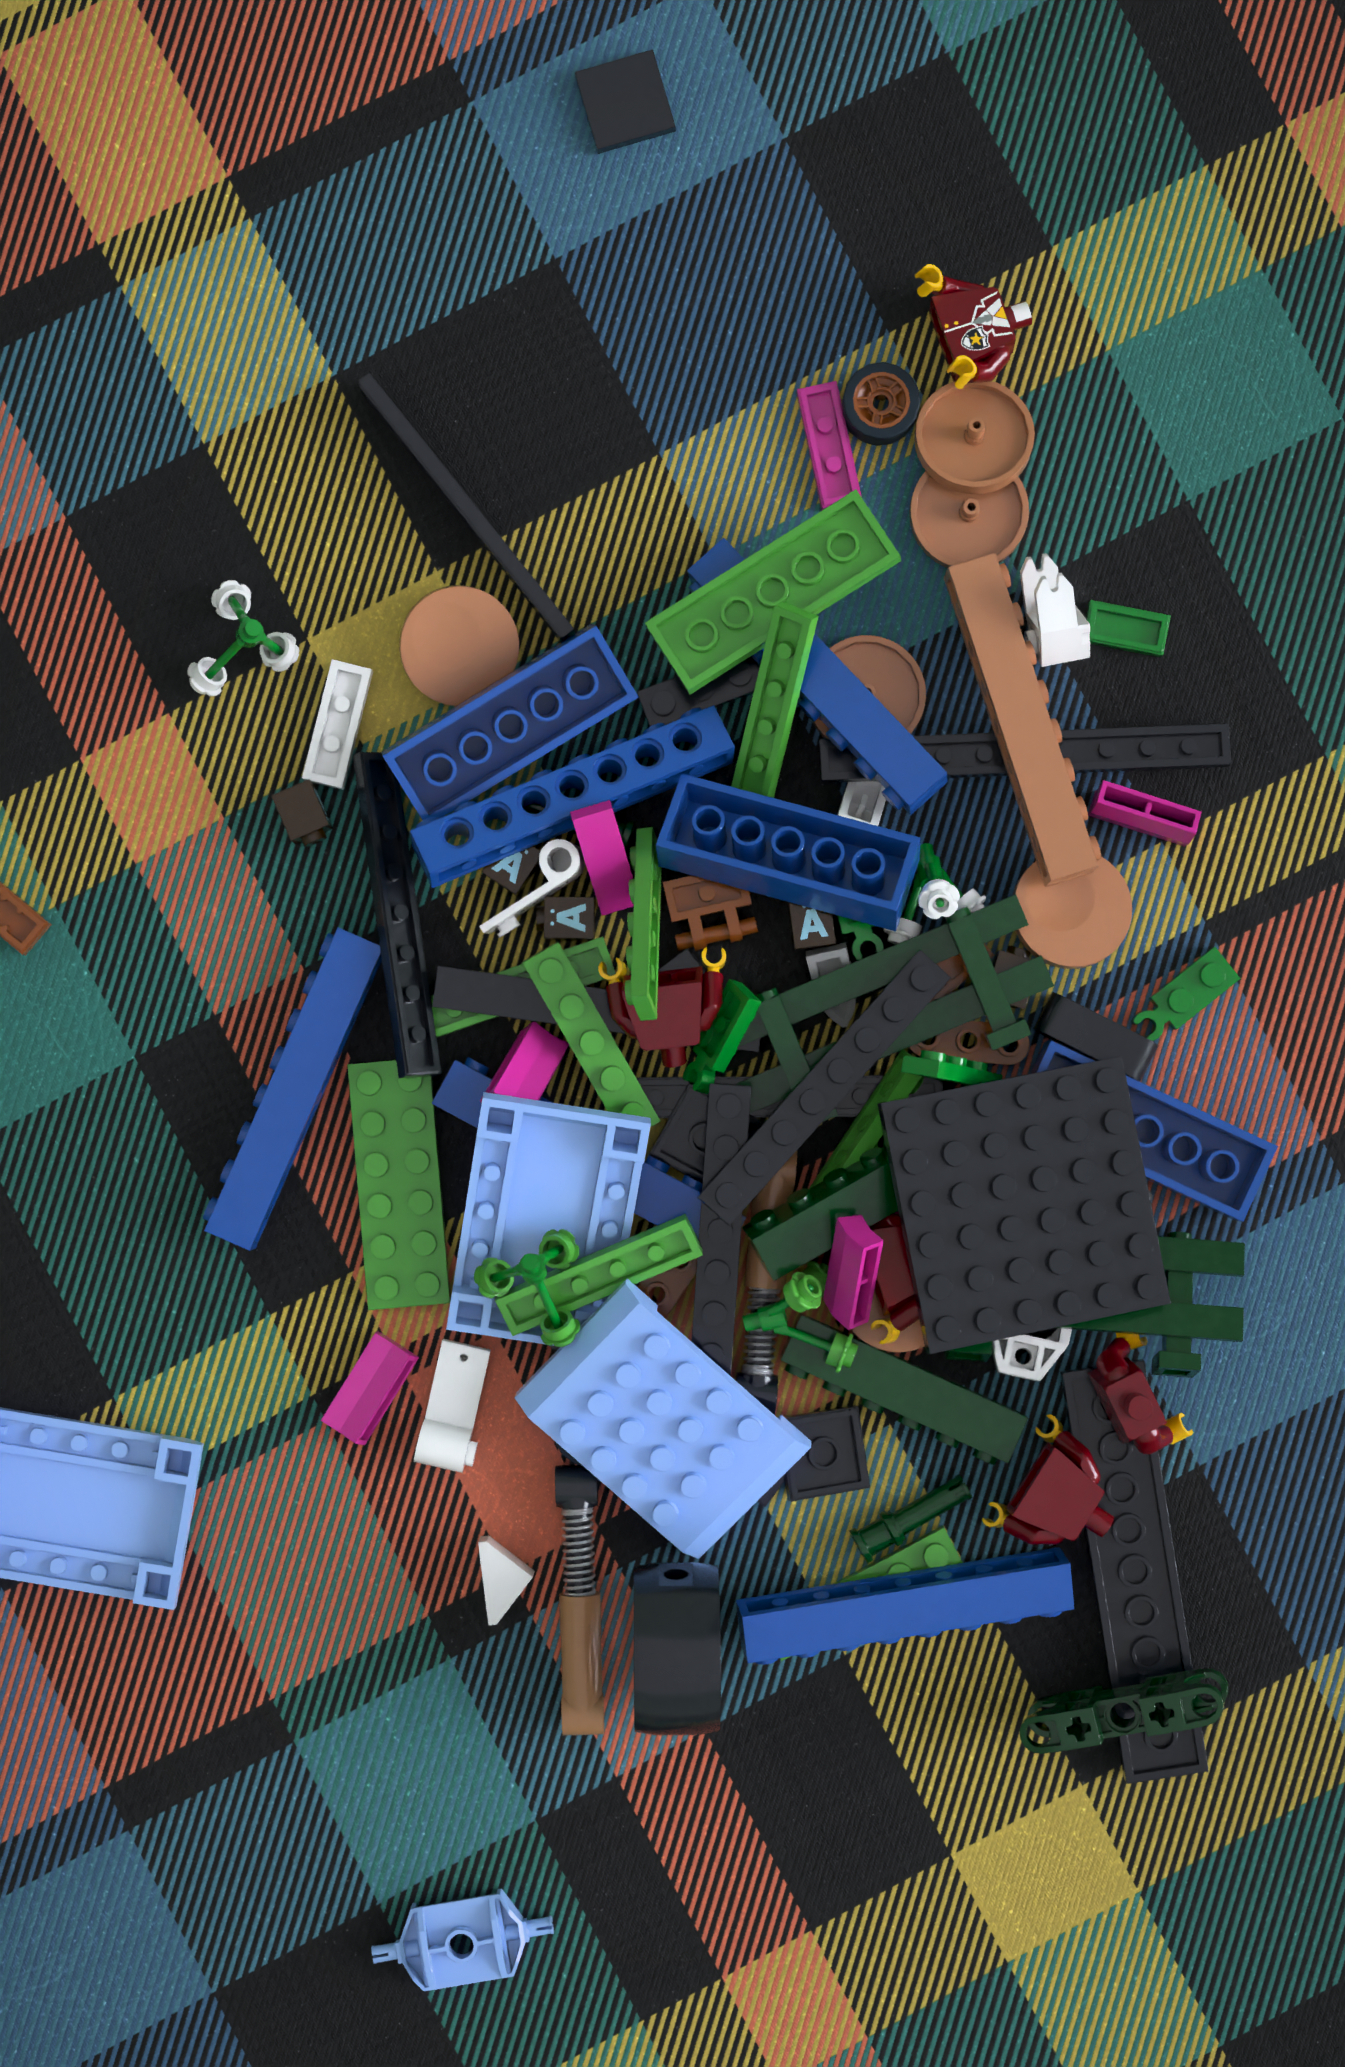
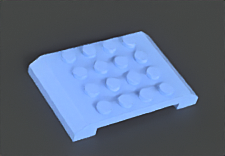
(540, 1172)
(660, 1422)
(95, 1506)

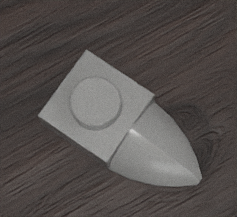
(824, 961)

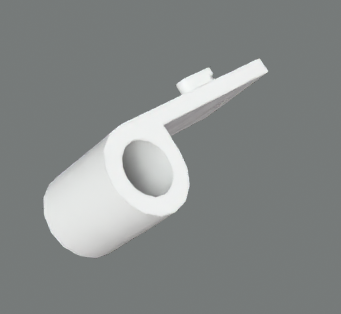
(560, 864)
(453, 1407)

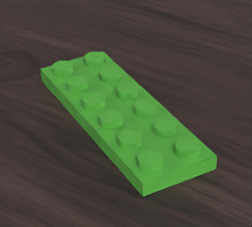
(803, 568)
(398, 1187)

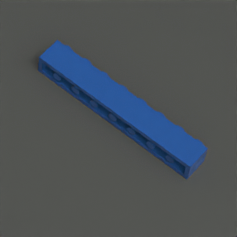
(849, 711)
(294, 1090)
(658, 1195)
(905, 1605)

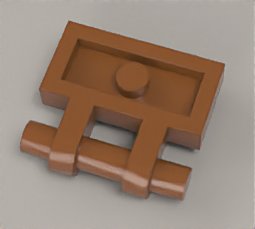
(695, 897)

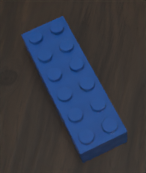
(510, 724)
(788, 852)
(1185, 1145)

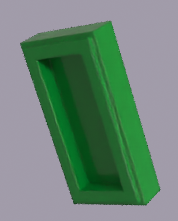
(1127, 628)

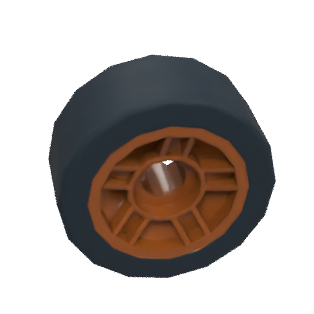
(880, 382)

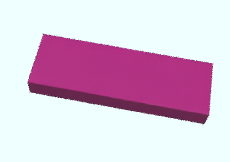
(827, 442)
(604, 856)

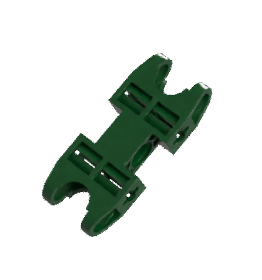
(1088, 1715)

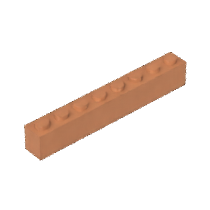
(1021, 719)

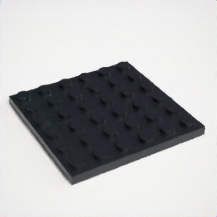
(1023, 1204)

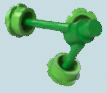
(556, 1251)
(802, 1294)

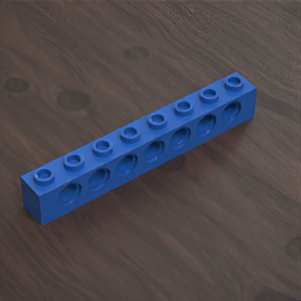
(524, 830)

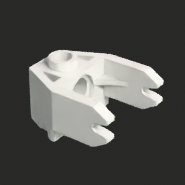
(1053, 620)
(1042, 1354)

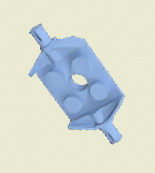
(488, 1920)

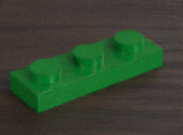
(948, 1068)

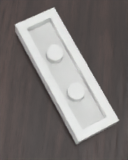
(337, 724)

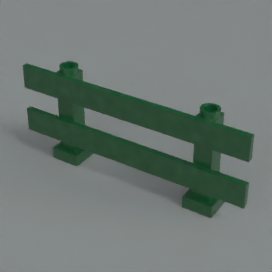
(987, 995)
(1173, 1321)

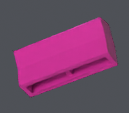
(1141, 821)
(529, 1064)
(852, 1271)
(370, 1388)

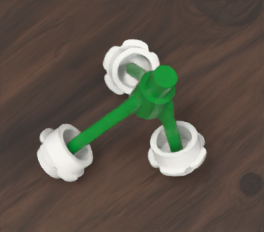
(276, 649)
(934, 894)

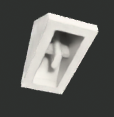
(863, 802)
(502, 1577)

